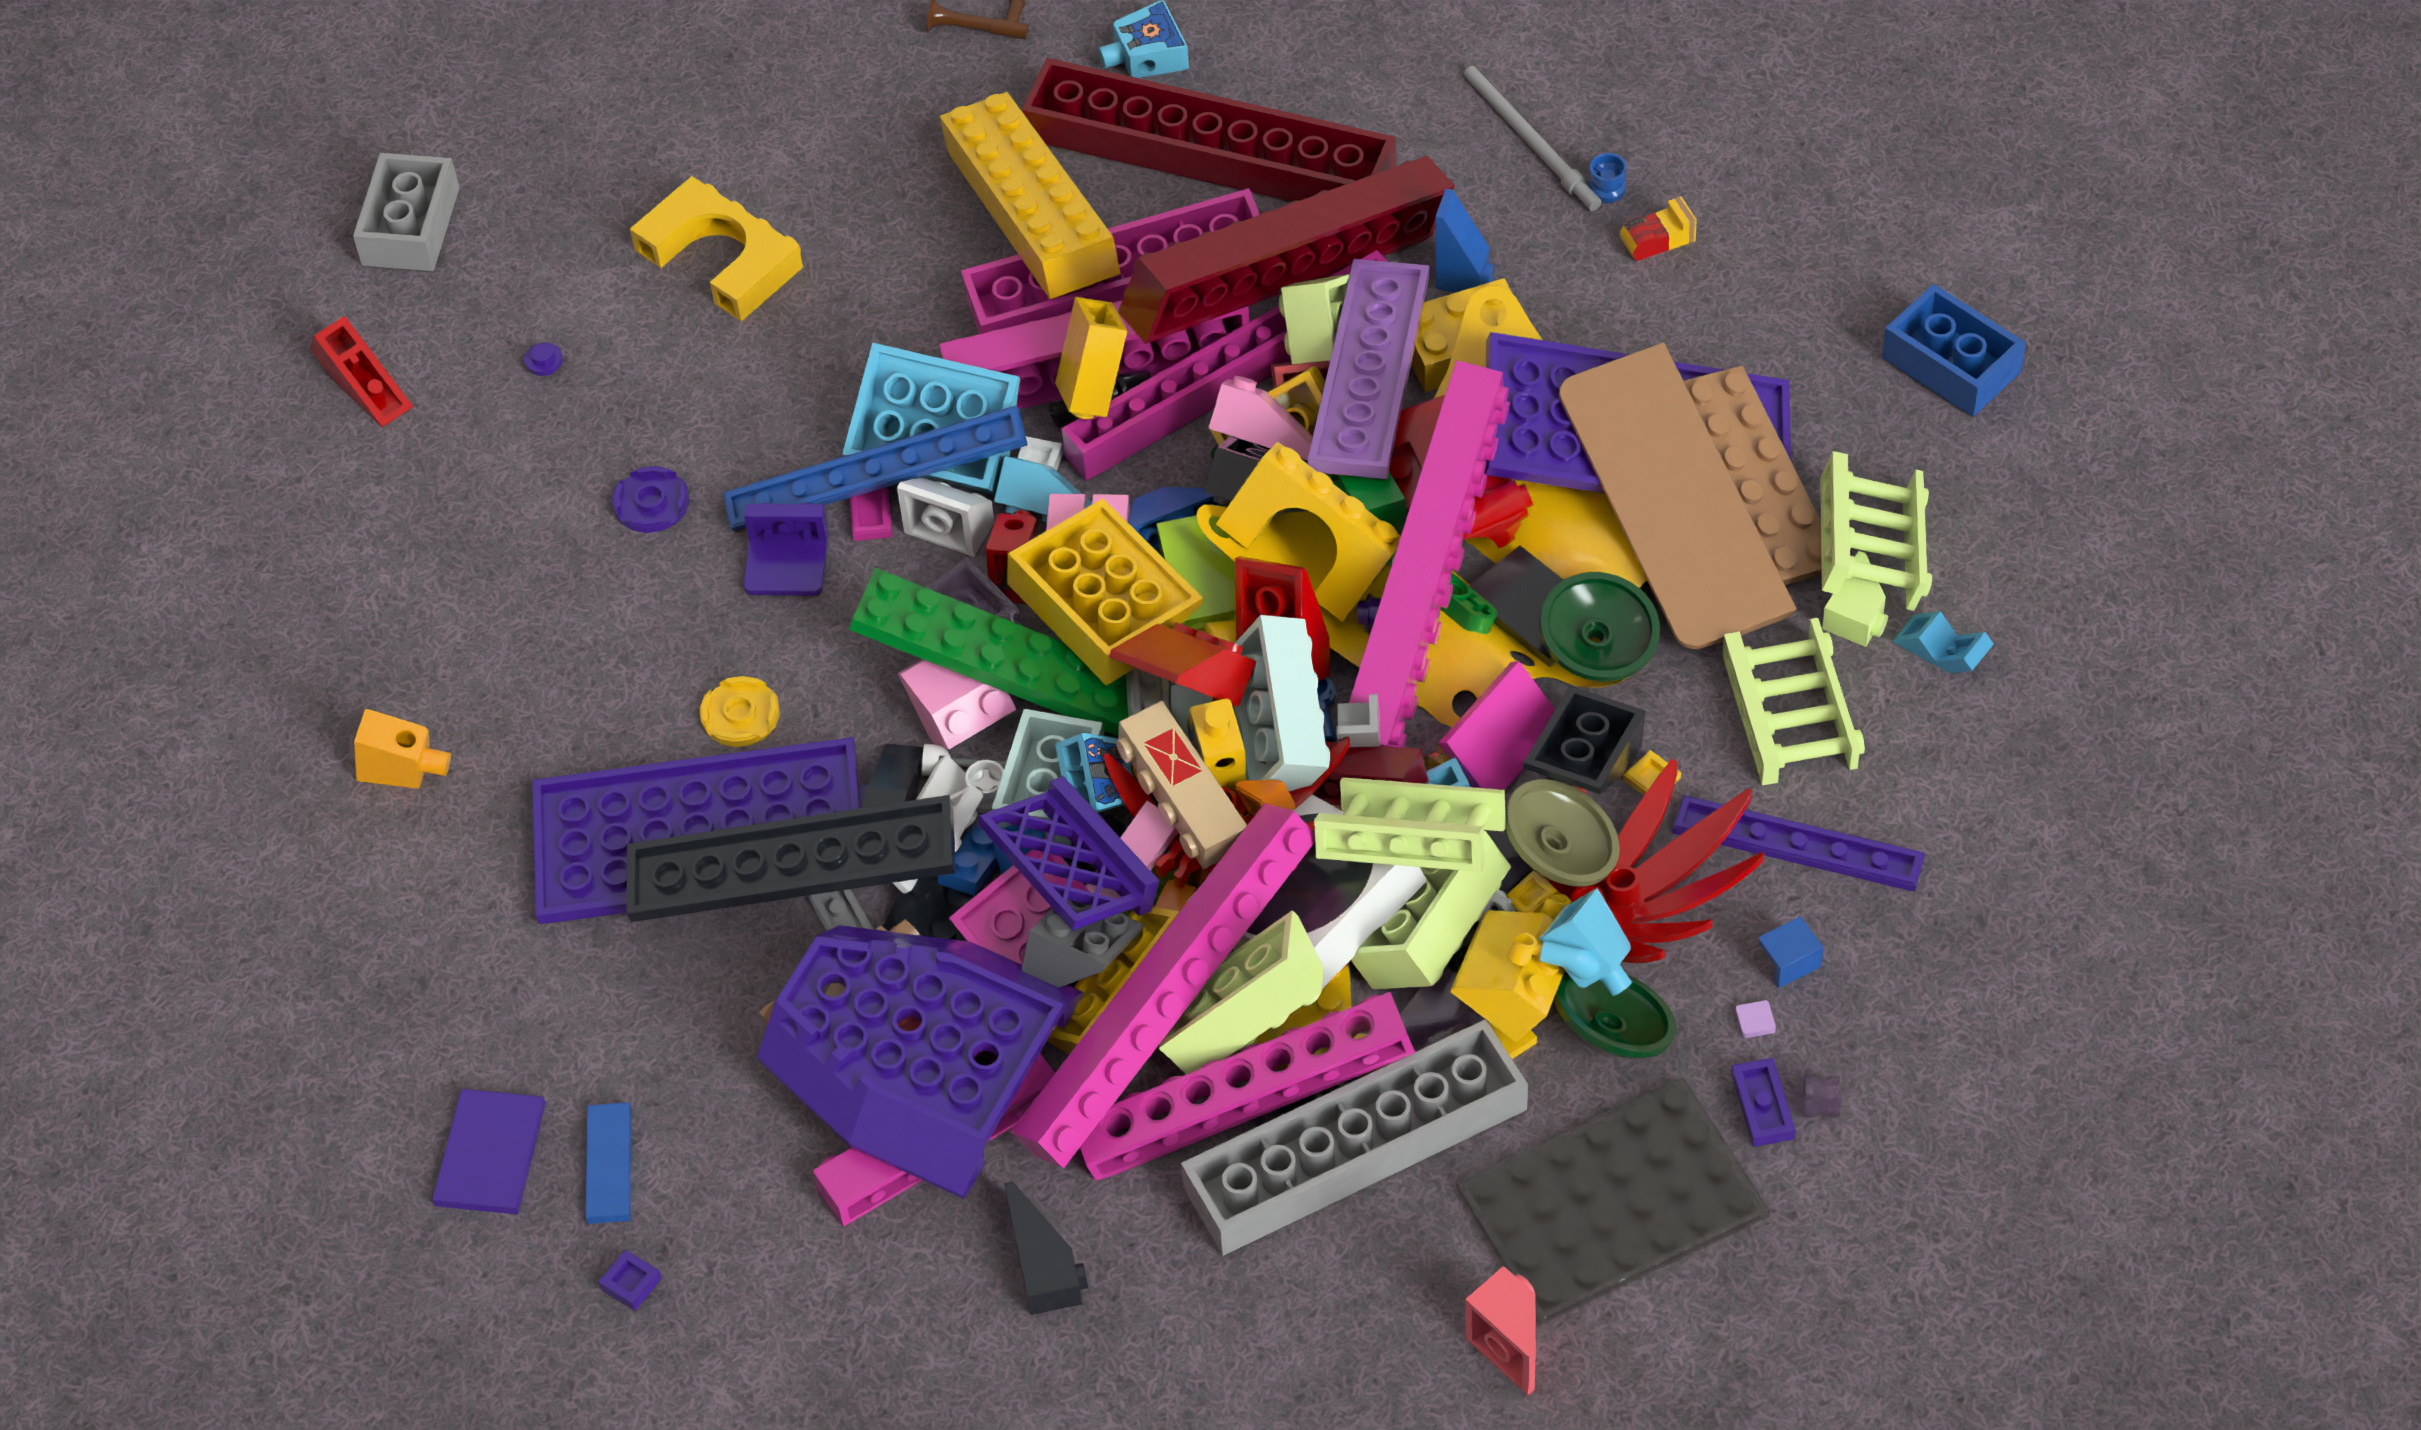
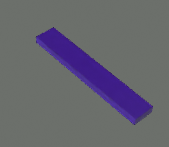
(1811, 845)

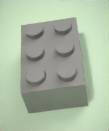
(406, 212)

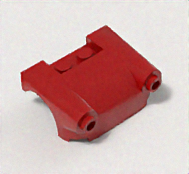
(1502, 502)

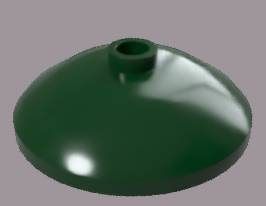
(1605, 609)
(1622, 1025)

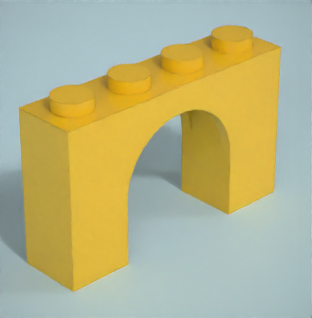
(699, 212)
(1361, 538)

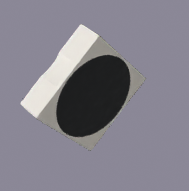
(1337, 899)

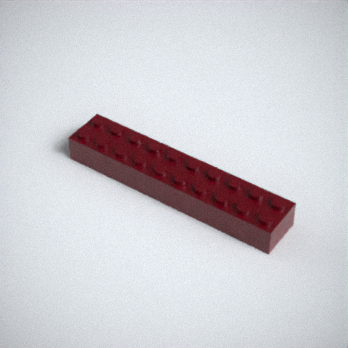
(1199, 133)
(1282, 247)

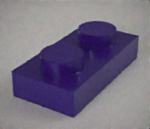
(1763, 1102)

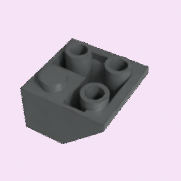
(1066, 956)

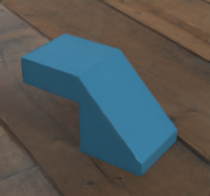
(1937, 642)

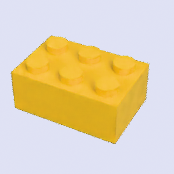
(1440, 329)

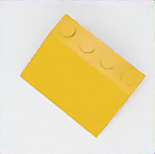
(1099, 585)

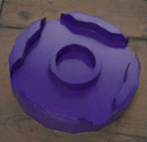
(654, 509)

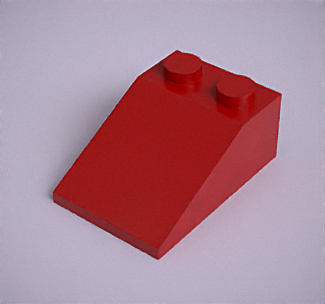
(1281, 592)

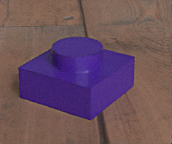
(630, 1280)

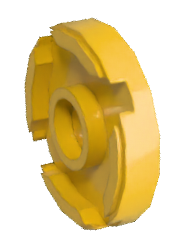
(744, 722)

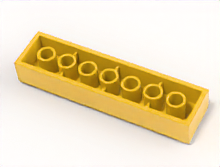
(1030, 195)

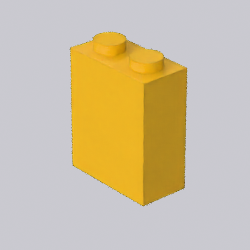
(1090, 357)

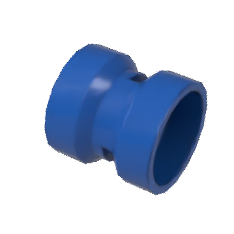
(1608, 177)

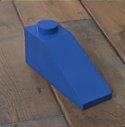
(1460, 248)

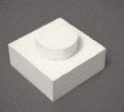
(1042, 452)

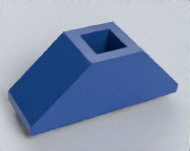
(1163, 506)

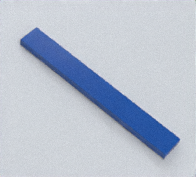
(884, 464)

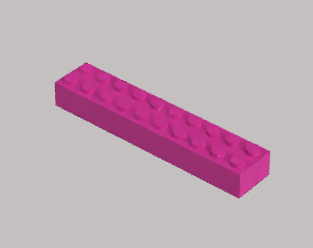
(1431, 546)

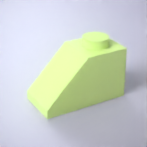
(1856, 609)

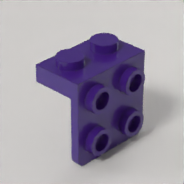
(785, 549)

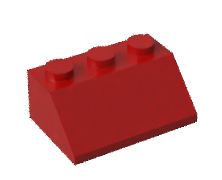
(1190, 660)

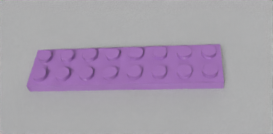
(1369, 369)

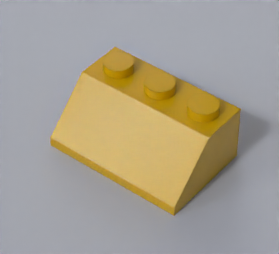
(1500, 991)

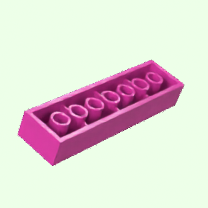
(1008, 294)
(1037, 346)

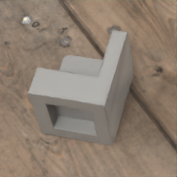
(1360, 723)

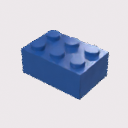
(1953, 350)

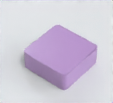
(1755, 1019)

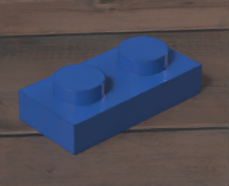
(973, 861)

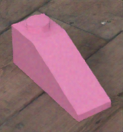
(1257, 417)

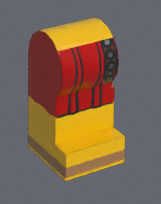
(1660, 230)

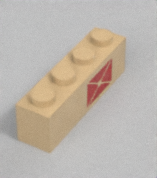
(1180, 783)

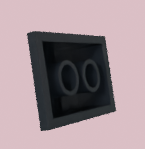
(1588, 741)

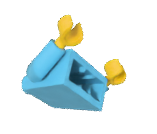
(1581, 940)

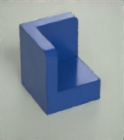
(1792, 951)

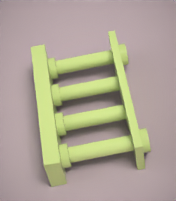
(1839, 538)
(1762, 724)
(1410, 824)

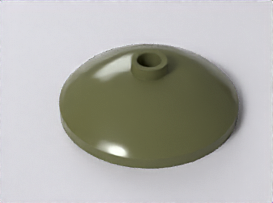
(1561, 833)

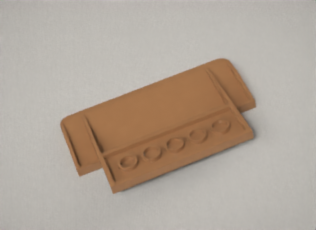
(1698, 491)

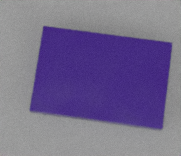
(489, 1151)

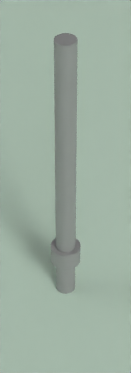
(1570, 178)

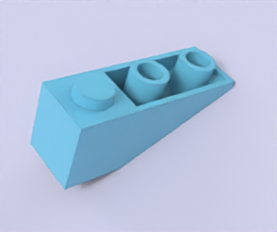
(1028, 485)

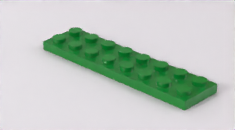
(987, 649)

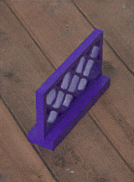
(1093, 844)

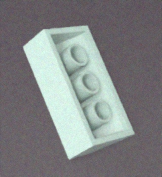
(1281, 705)

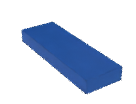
(608, 1163)

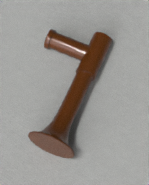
(1006, 27)

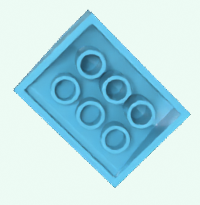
(919, 393)

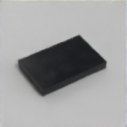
(1517, 591)

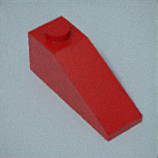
(359, 372)

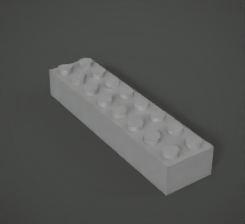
(1354, 1136)

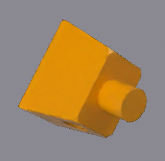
(395, 752)

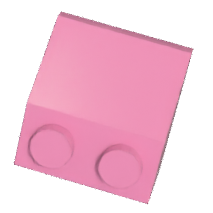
(951, 703)

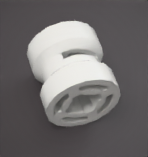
(986, 778)

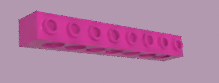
(1263, 1093)

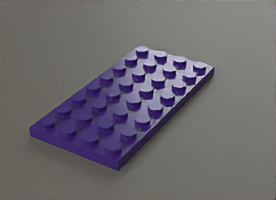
(1537, 434)
(592, 816)

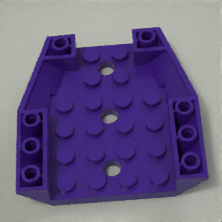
(917, 1092)

